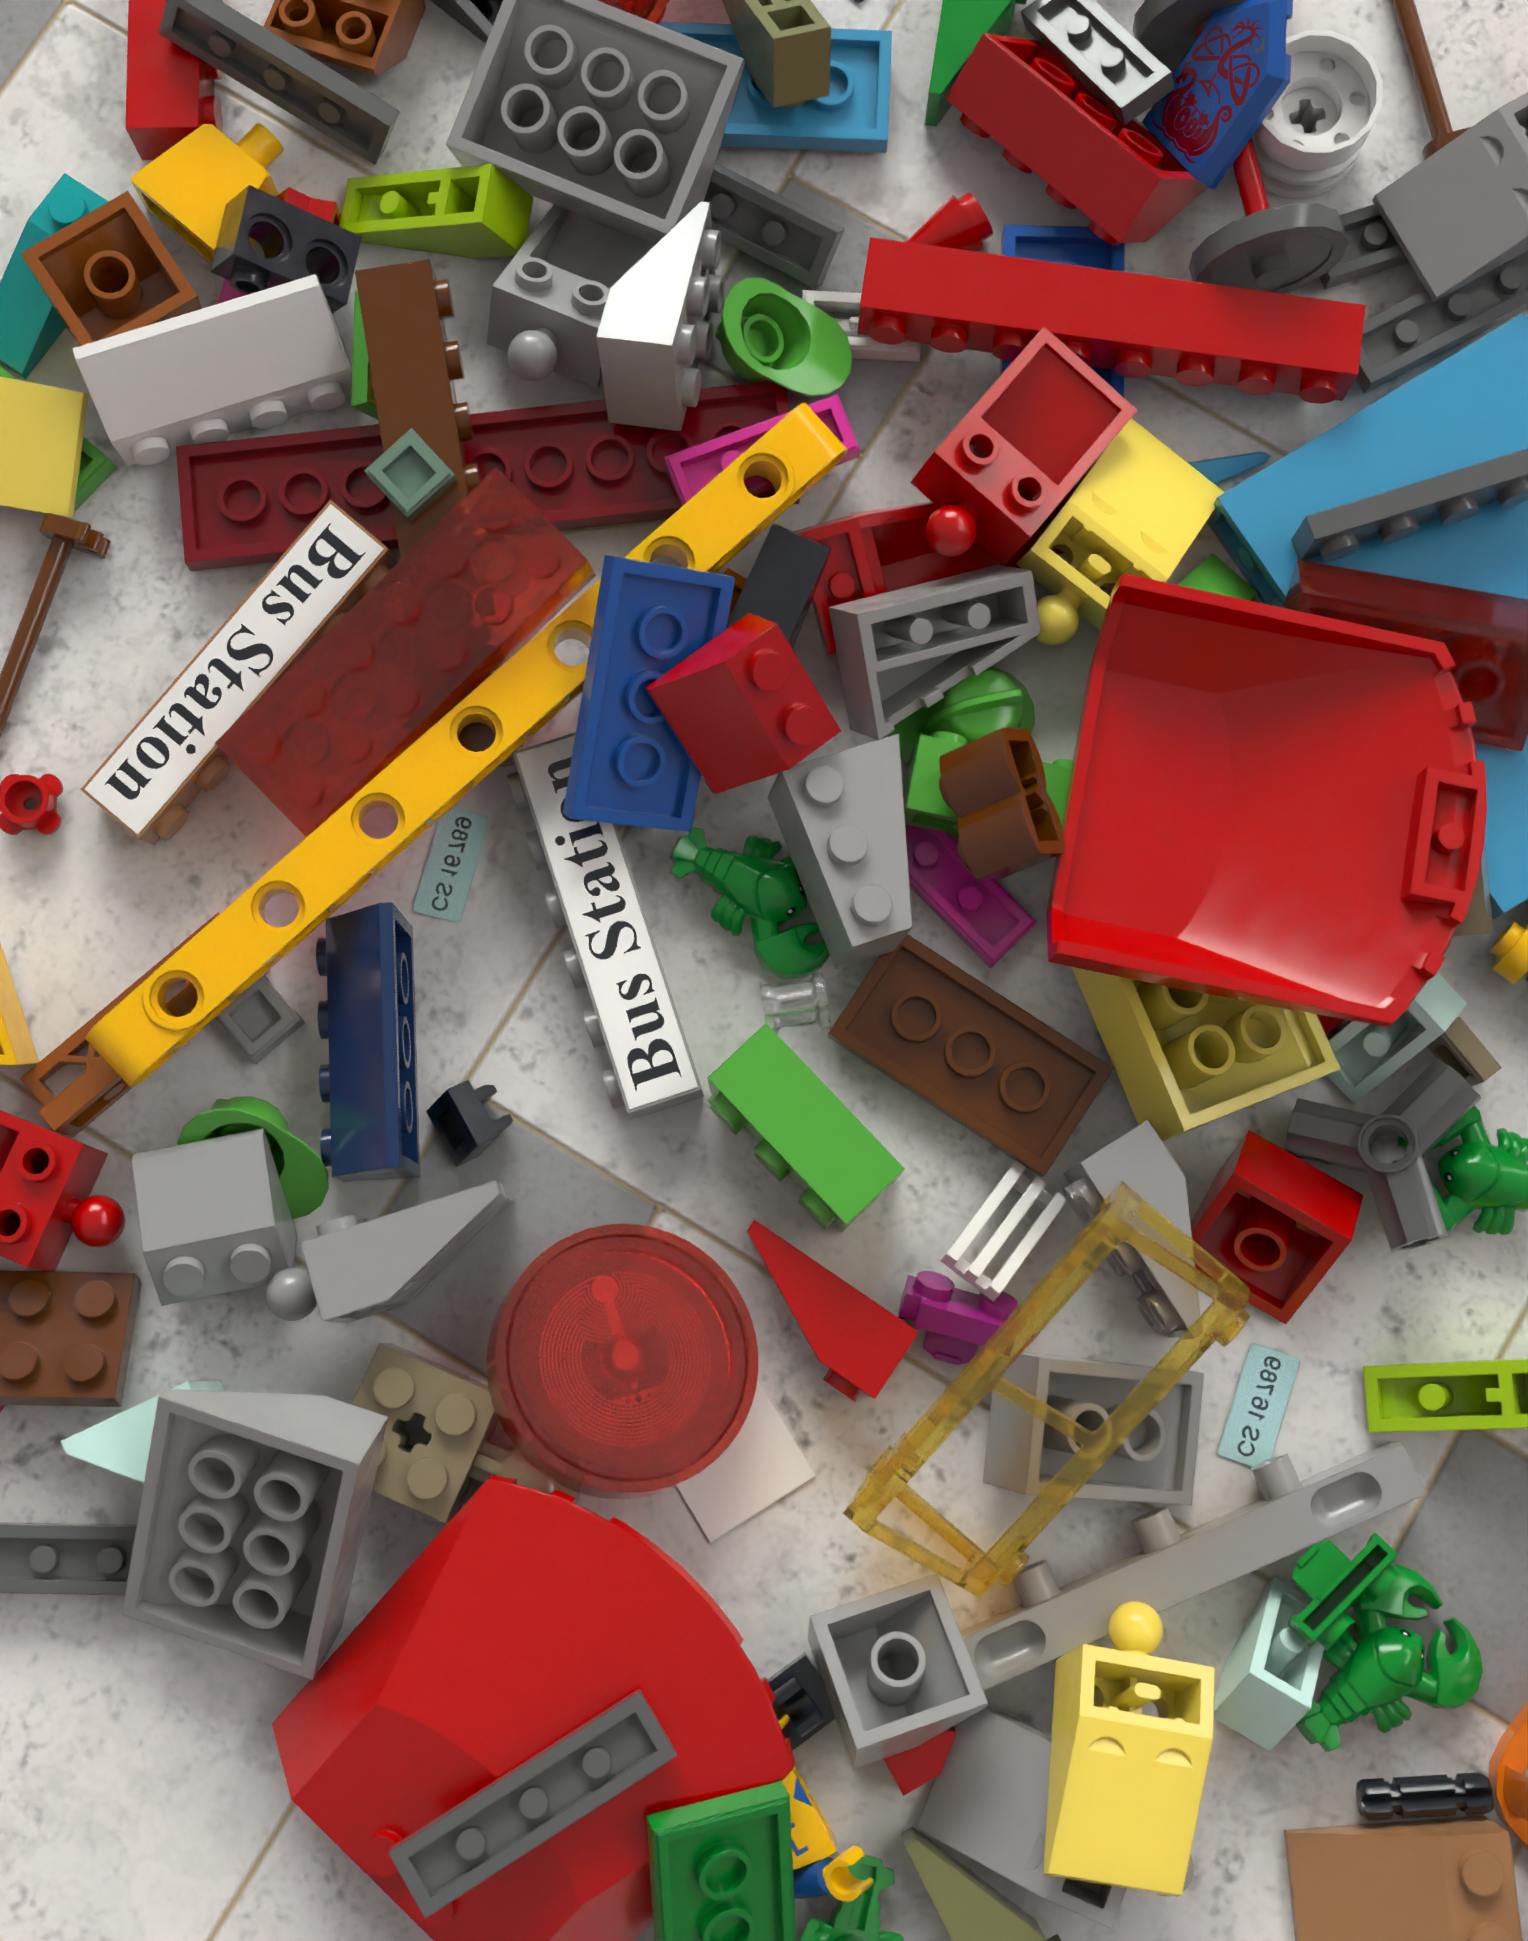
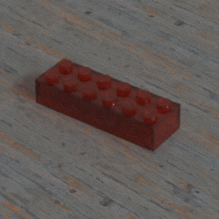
(407, 652)

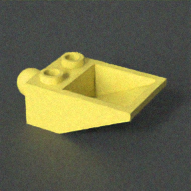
(40, 446)
(1124, 516)
(1123, 1780)

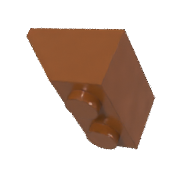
(110, 273)

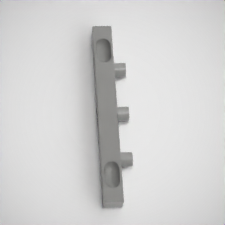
(1190, 1563)

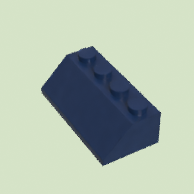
(370, 1045)

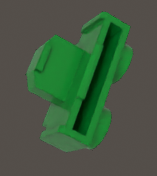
(1336, 1584)

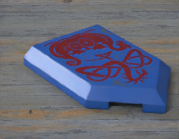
(1224, 87)

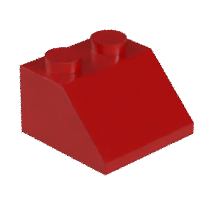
(743, 705)
(1275, 1223)

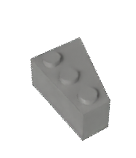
(926, 638)
(850, 846)

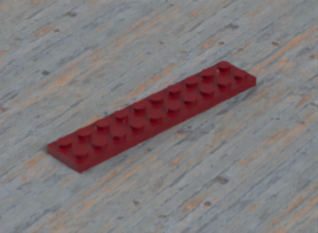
(258, 494)

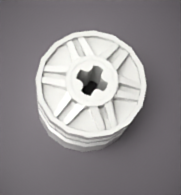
(1320, 117)

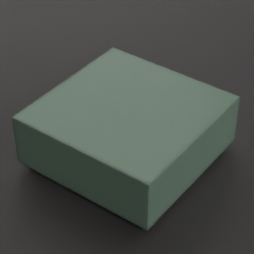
(410, 475)

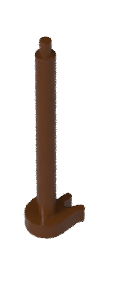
(1424, 77)
(64, 536)

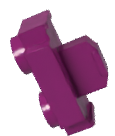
(953, 1317)

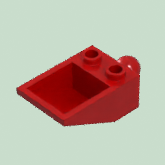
(1019, 450)
(51, 1201)

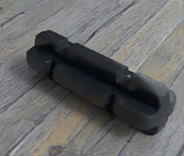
(1424, 1796)

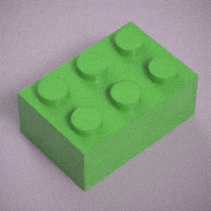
(801, 1130)

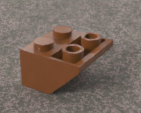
(349, 33)

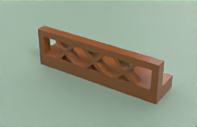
(99, 1084)

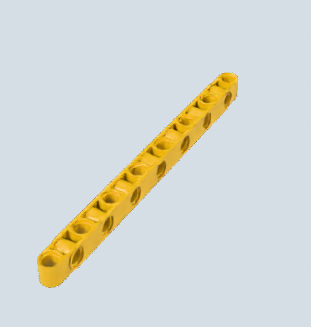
(438, 769)

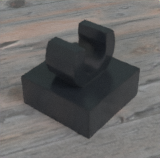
(464, 1121)
(803, 1698)

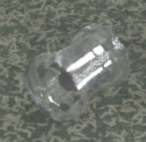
(777, 998)

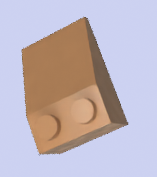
(1404, 1881)

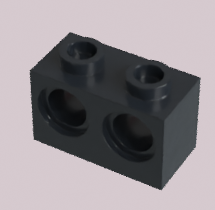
(289, 241)

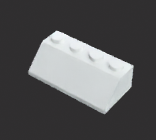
(217, 371)

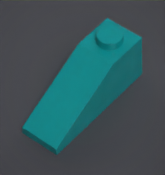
(26, 315)

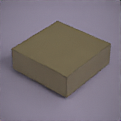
(1464, 1053)

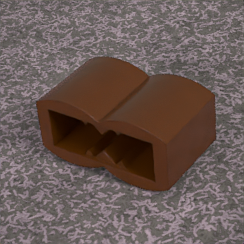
(1001, 804)

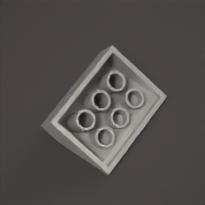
(598, 112)
(253, 1521)

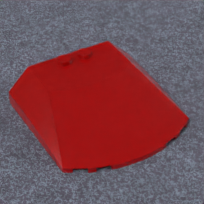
(1267, 806)
(491, 1653)

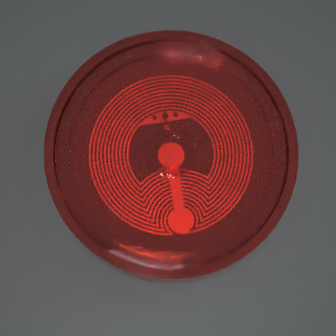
(622, 1361)

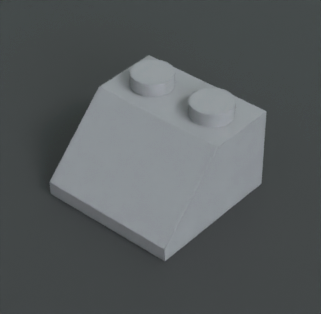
(212, 1216)
(894, 1669)

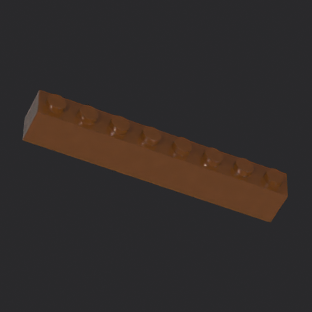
(415, 389)

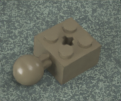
(461, 1419)

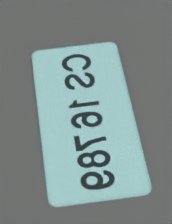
(451, 864)
(1258, 1405)

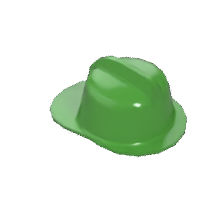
(782, 339)
(971, 710)
(298, 1166)

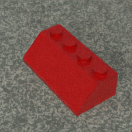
(1071, 140)

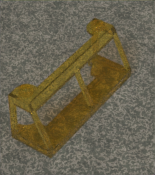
(985, 1372)

